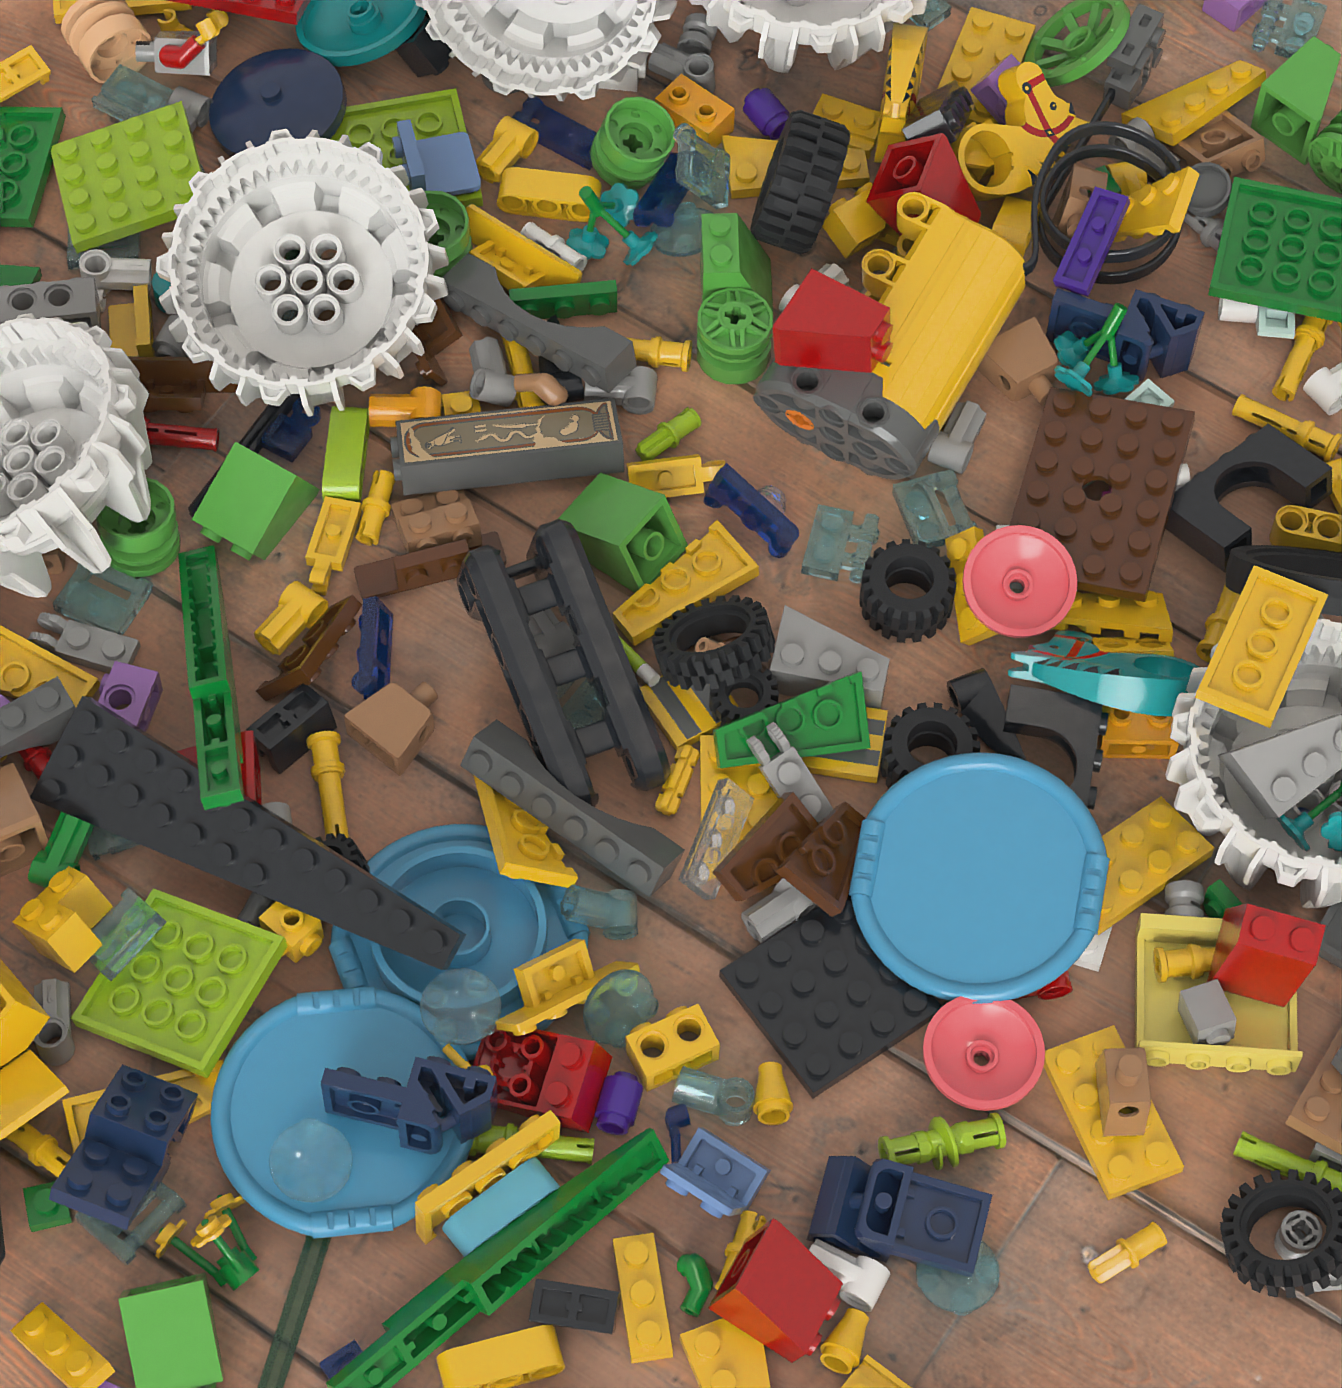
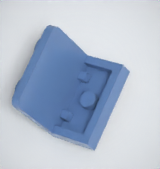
(437, 162)
(716, 1175)

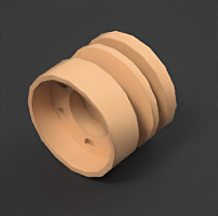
(103, 36)

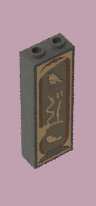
(507, 446)

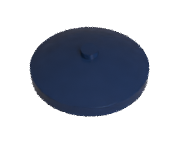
(277, 93)

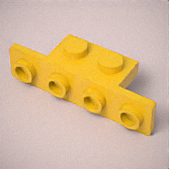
(515, 257)
(554, 984)

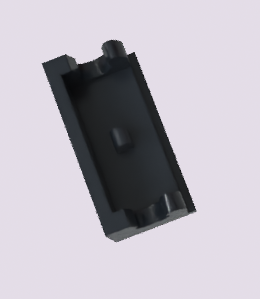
(285, 727)
(574, 1306)

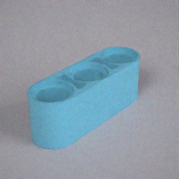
(499, 1205)

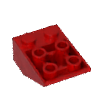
(546, 1074)

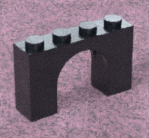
(1262, 460)
(1065, 721)

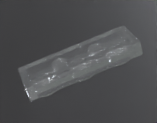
(716, 837)

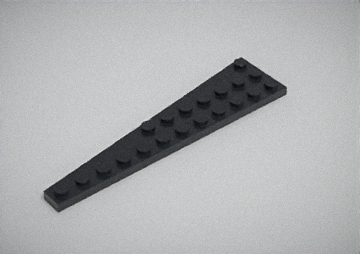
(151, 795)

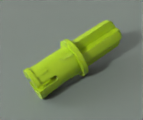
(668, 434)

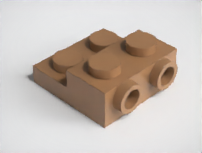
(1225, 143)
(436, 520)

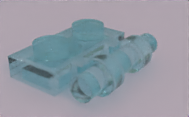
(1301, 24)
(828, 542)

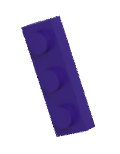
(1091, 241)

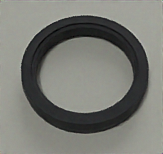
(1303, 565)

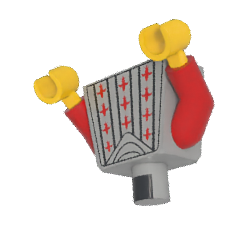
(185, 50)

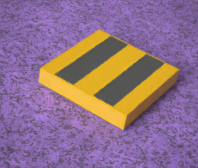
(680, 712)
(855, 764)

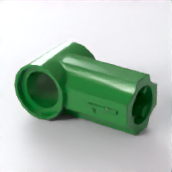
(62, 849)

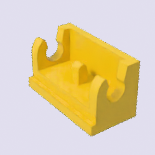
(21, 72)

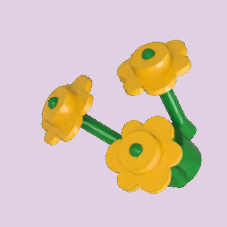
(234, 1265)

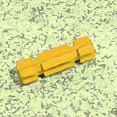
(678, 780)

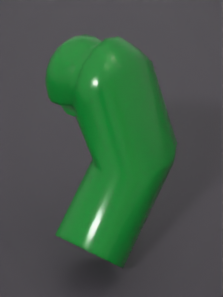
(700, 1282)

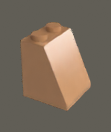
(20, 824)

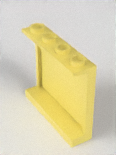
(1263, 1032)

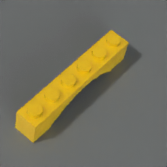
(857, 225)

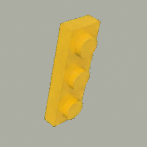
(958, 550)
(642, 1298)
(61, 1349)

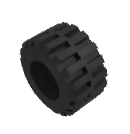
(910, 565)
(924, 728)

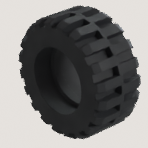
(800, 182)

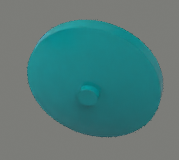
(357, 29)

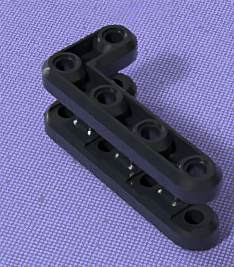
(566, 582)

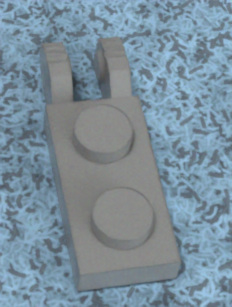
(84, 643)
(789, 773)

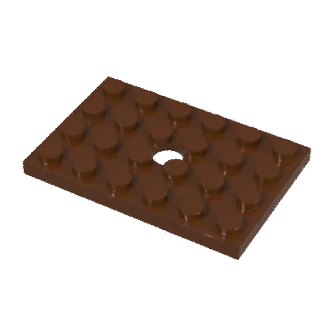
(1133, 450)

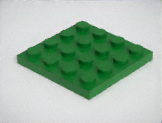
(1281, 250)

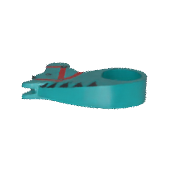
(1117, 680)

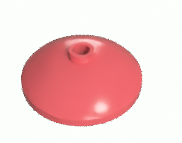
(1023, 557)
(996, 1031)

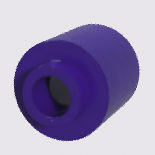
(766, 112)
(618, 1103)

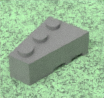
(814, 655)
(1287, 766)

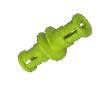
(944, 1141)

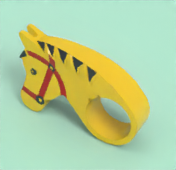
(900, 84)
(1033, 125)

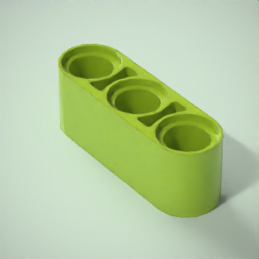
(346, 453)

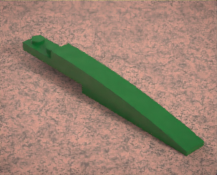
(211, 679)
(503, 1264)

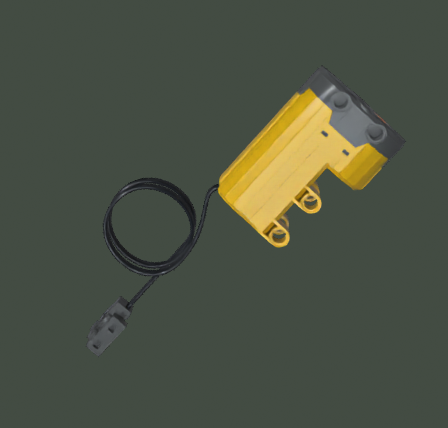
(956, 295)

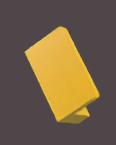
(133, 324)

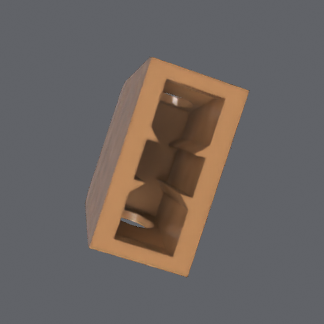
(1072, 201)
(1021, 362)
(393, 724)
(1121, 1084)

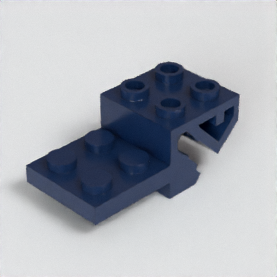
(1149, 331)
(432, 1091)
(125, 1147)
(900, 1214)

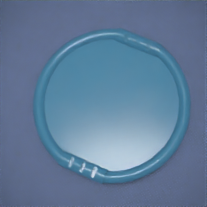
(979, 877)
(458, 879)
(276, 1082)

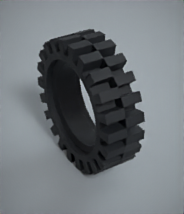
(720, 663)
(1266, 1197)

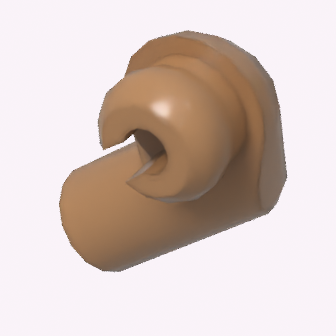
(543, 385)

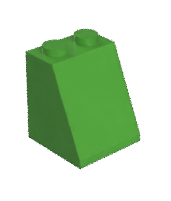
(1296, 98)
(732, 257)
(252, 503)
(626, 530)
(172, 1334)

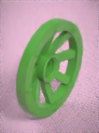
(1085, 45)

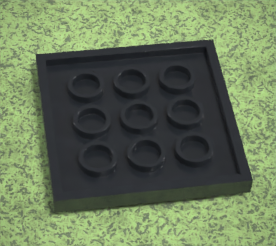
(826, 998)

